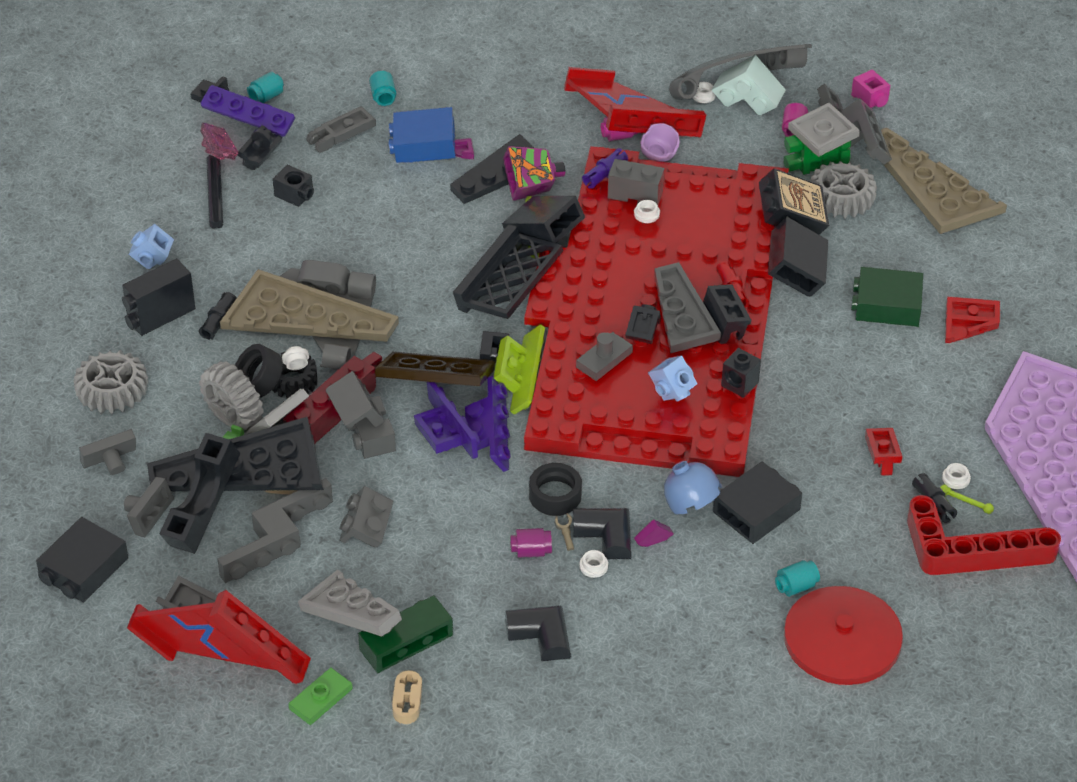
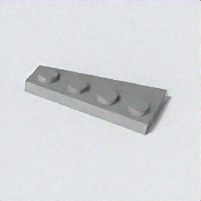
(347, 604)

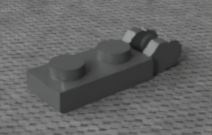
(341, 129)

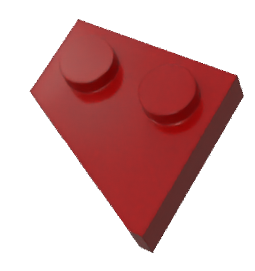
(970, 317)

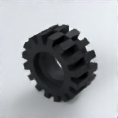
(305, 381)

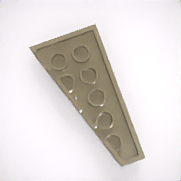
(937, 189)
(289, 307)

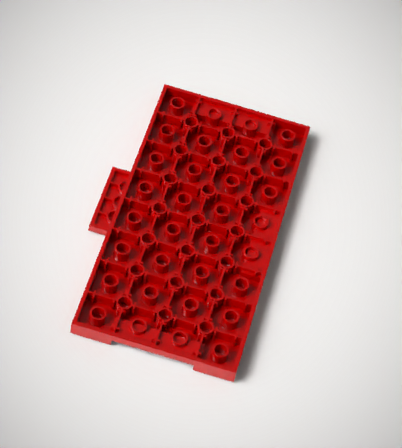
(592, 290)

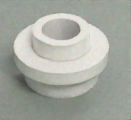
(704, 93)
(646, 211)
(295, 358)
(956, 476)
(590, 558)

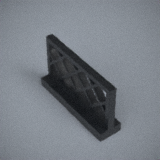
(492, 266)

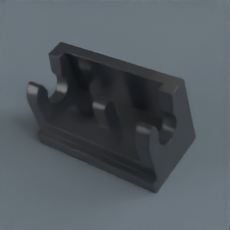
(726, 311)

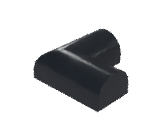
(608, 523)
(540, 623)

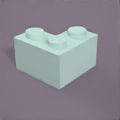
(750, 82)

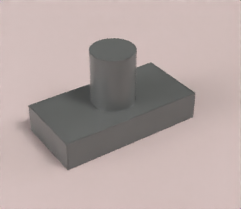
(604, 355)
(109, 451)
(148, 508)

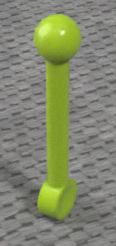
(988, 508)

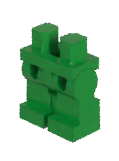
(807, 160)

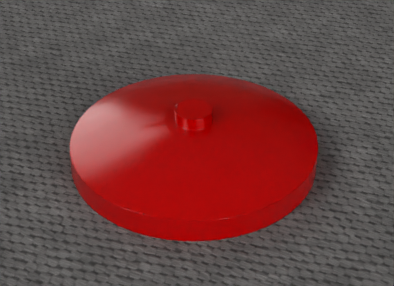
(843, 635)

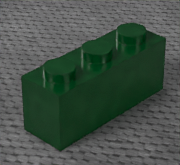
(419, 629)

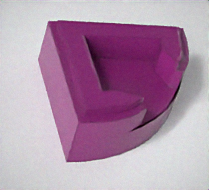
(465, 148)
(653, 533)

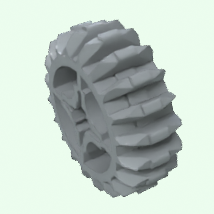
(843, 186)
(110, 381)
(231, 395)

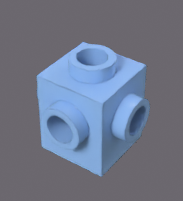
(151, 246)
(673, 379)

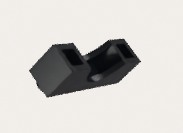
(213, 468)

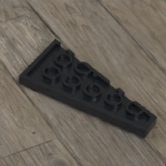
(268, 461)

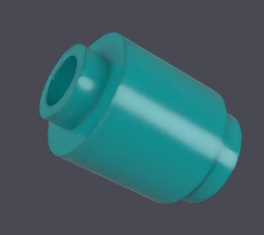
(265, 87)
(382, 88)
(797, 577)

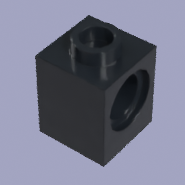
(293, 185)
(741, 372)

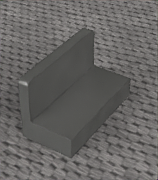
(353, 401)

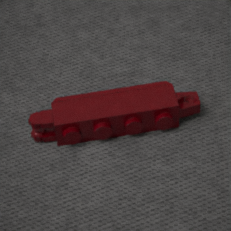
(319, 406)

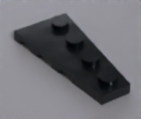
(486, 175)

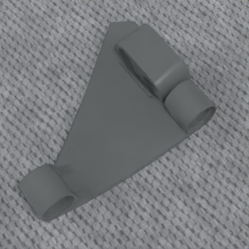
(773, 58)
(336, 280)

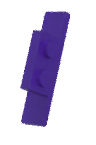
(247, 110)
(489, 421)
(444, 426)

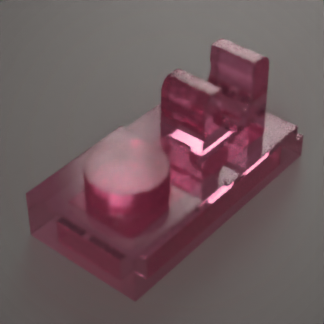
(218, 142)

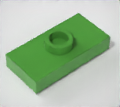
(320, 696)

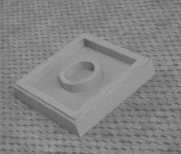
(823, 129)
(279, 411)

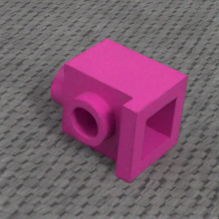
(874, 92)

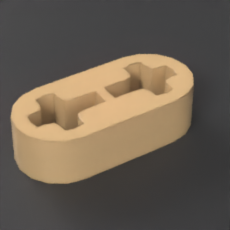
(412, 697)

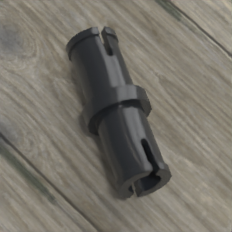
(215, 315)
(937, 495)

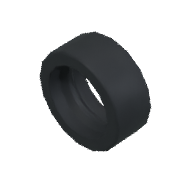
(270, 368)
(555, 504)

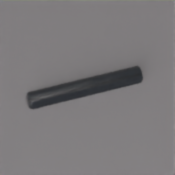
(214, 192)

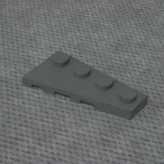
(683, 312)

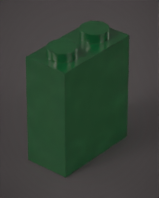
(888, 296)

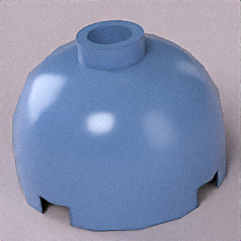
(690, 486)

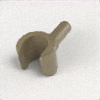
(566, 531)

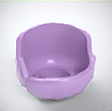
(660, 142)

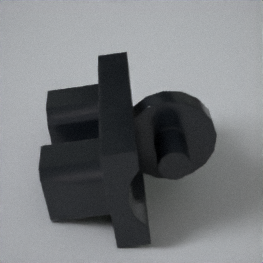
(258, 147)

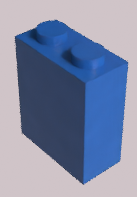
(422, 135)

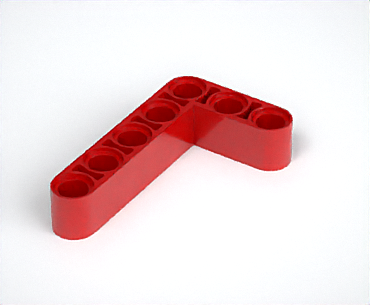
(976, 551)

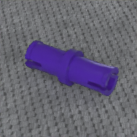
(603, 168)

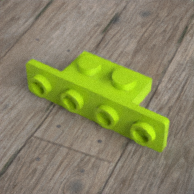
(518, 367)

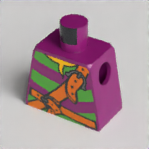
(530, 171)

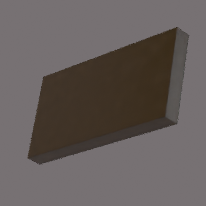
(435, 368)

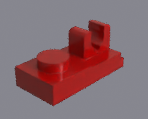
(883, 448)

